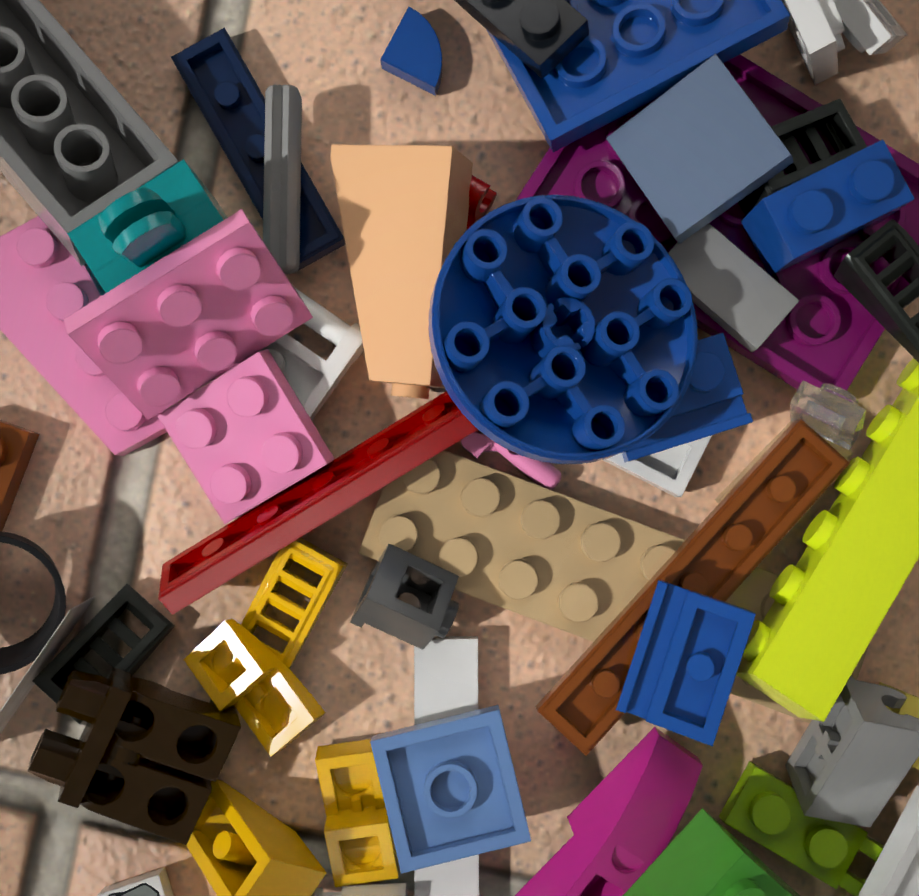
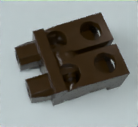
(140, 754)

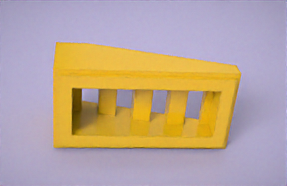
(313, 558)

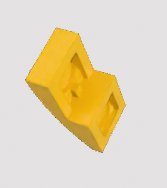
(247, 674)
(356, 815)

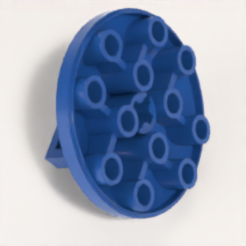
(563, 329)

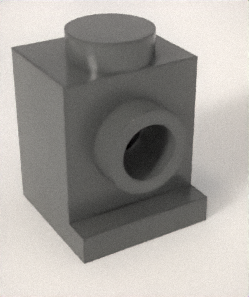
(407, 598)

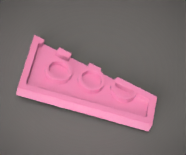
(38, 291)

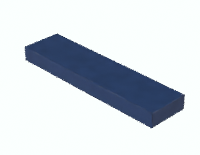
(237, 118)

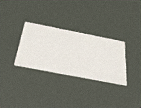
(41, 662)

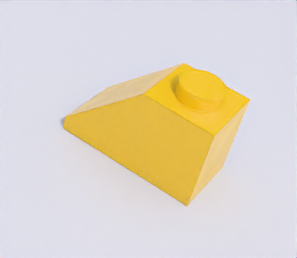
(250, 850)

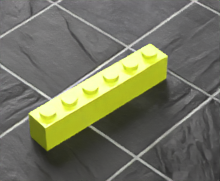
(849, 571)

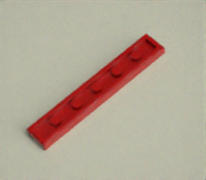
(312, 501)

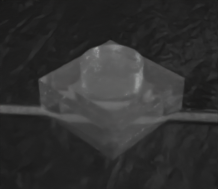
(829, 412)

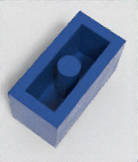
(826, 208)

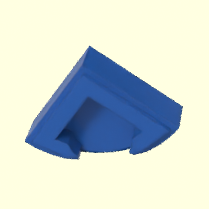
(415, 53)

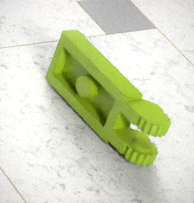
(772, 816)

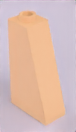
(399, 223)

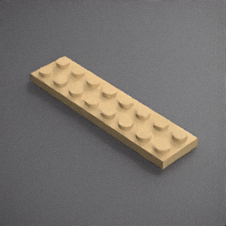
(535, 549)

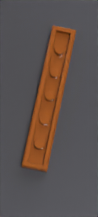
(708, 562)

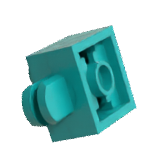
(146, 225)

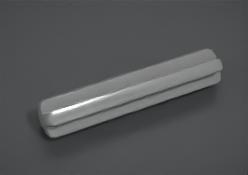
(282, 175)

